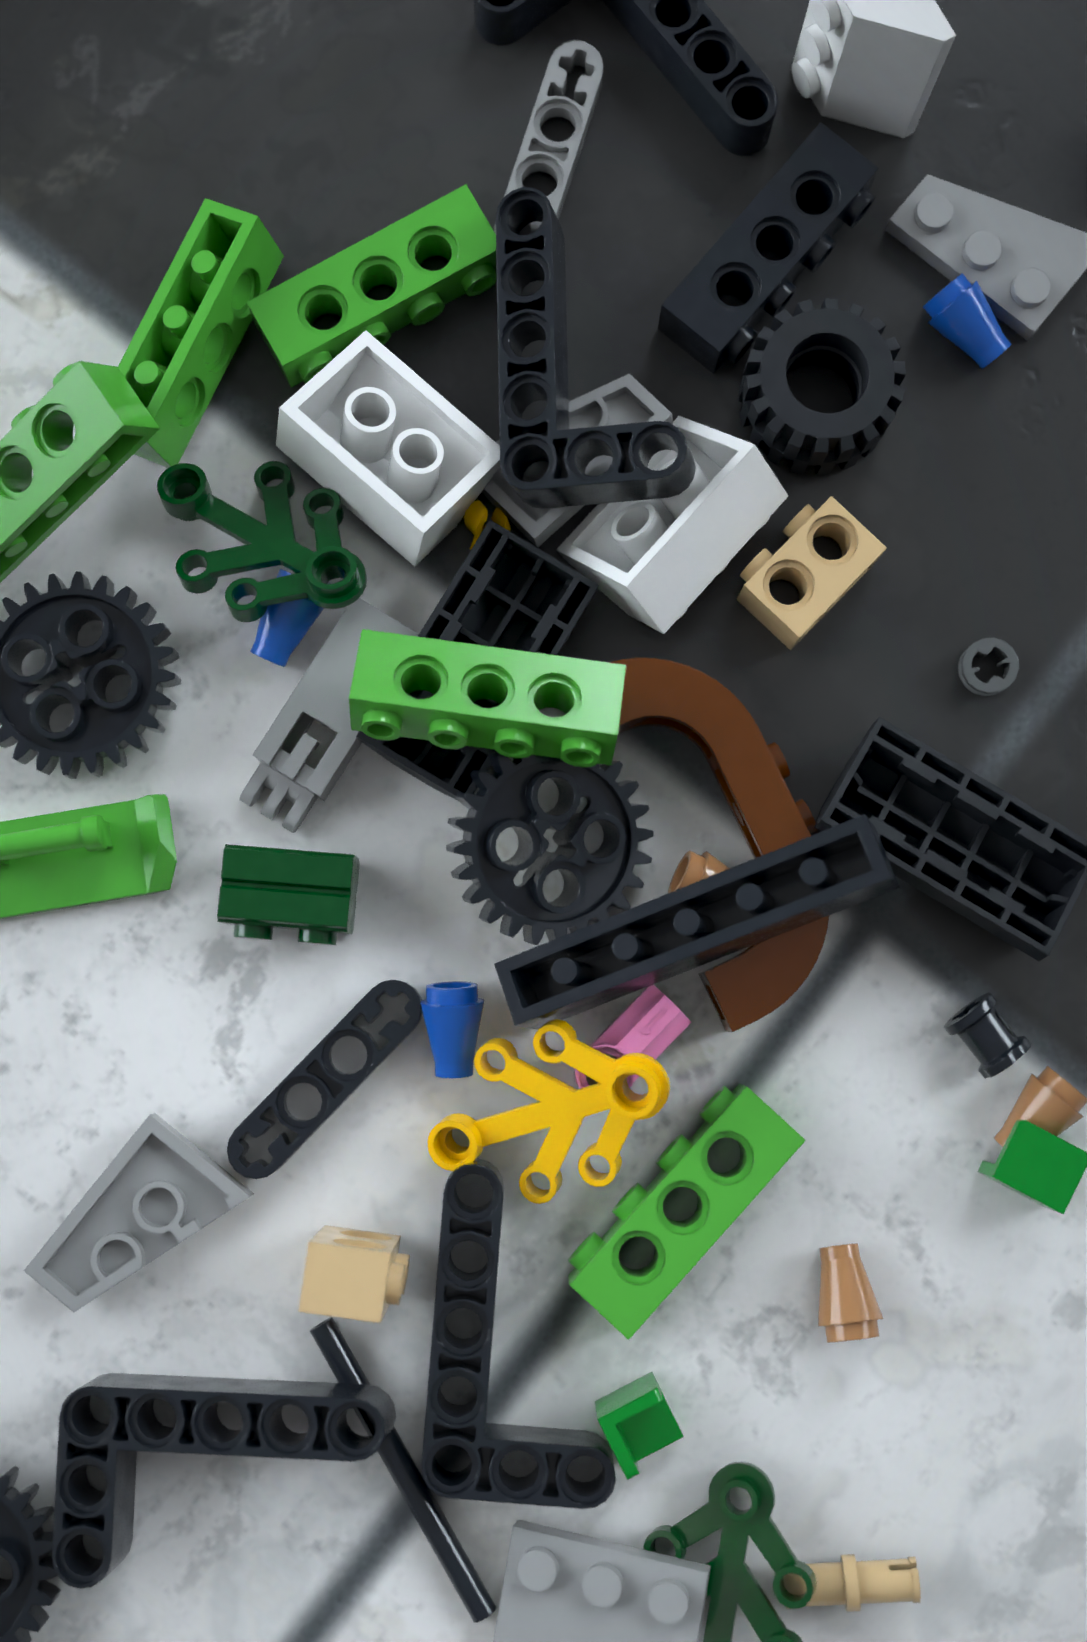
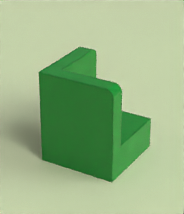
(1038, 1166)
(637, 1422)

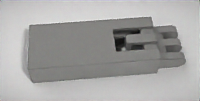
(319, 696)

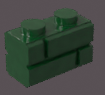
(288, 891)

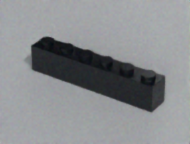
(697, 924)

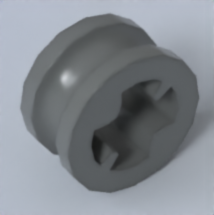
(980, 649)

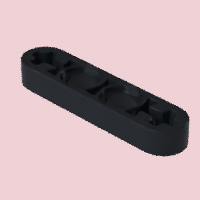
(330, 1082)

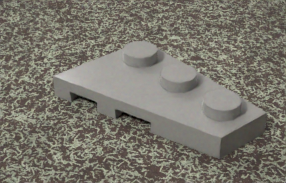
(1013, 254)
(611, 404)
(133, 1213)
(596, 1591)

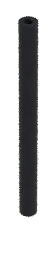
(409, 1481)

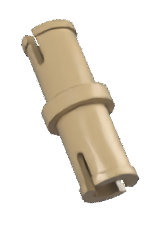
(859, 1582)

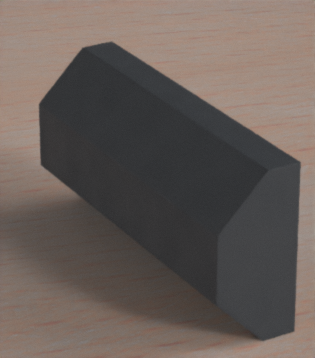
(499, 598)
(962, 838)

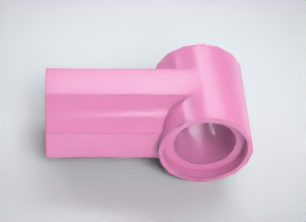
(643, 1028)

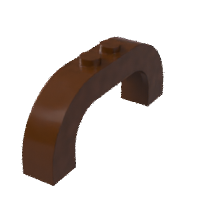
(755, 789)

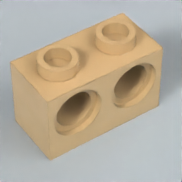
(818, 580)
(353, 1274)

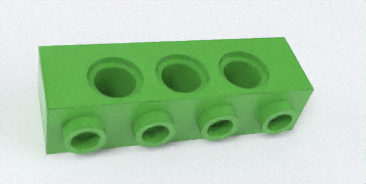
(392, 257)
(197, 323)
(66, 471)
(462, 673)
(631, 1295)

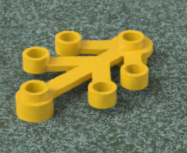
(557, 1107)

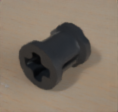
(987, 1035)

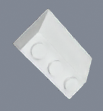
(872, 60)
(388, 446)
(667, 550)

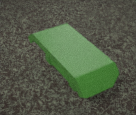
(86, 856)

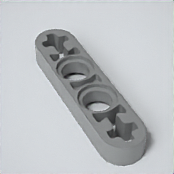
(553, 157)

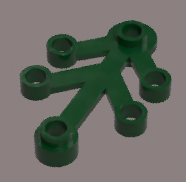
(265, 544)
(730, 1578)

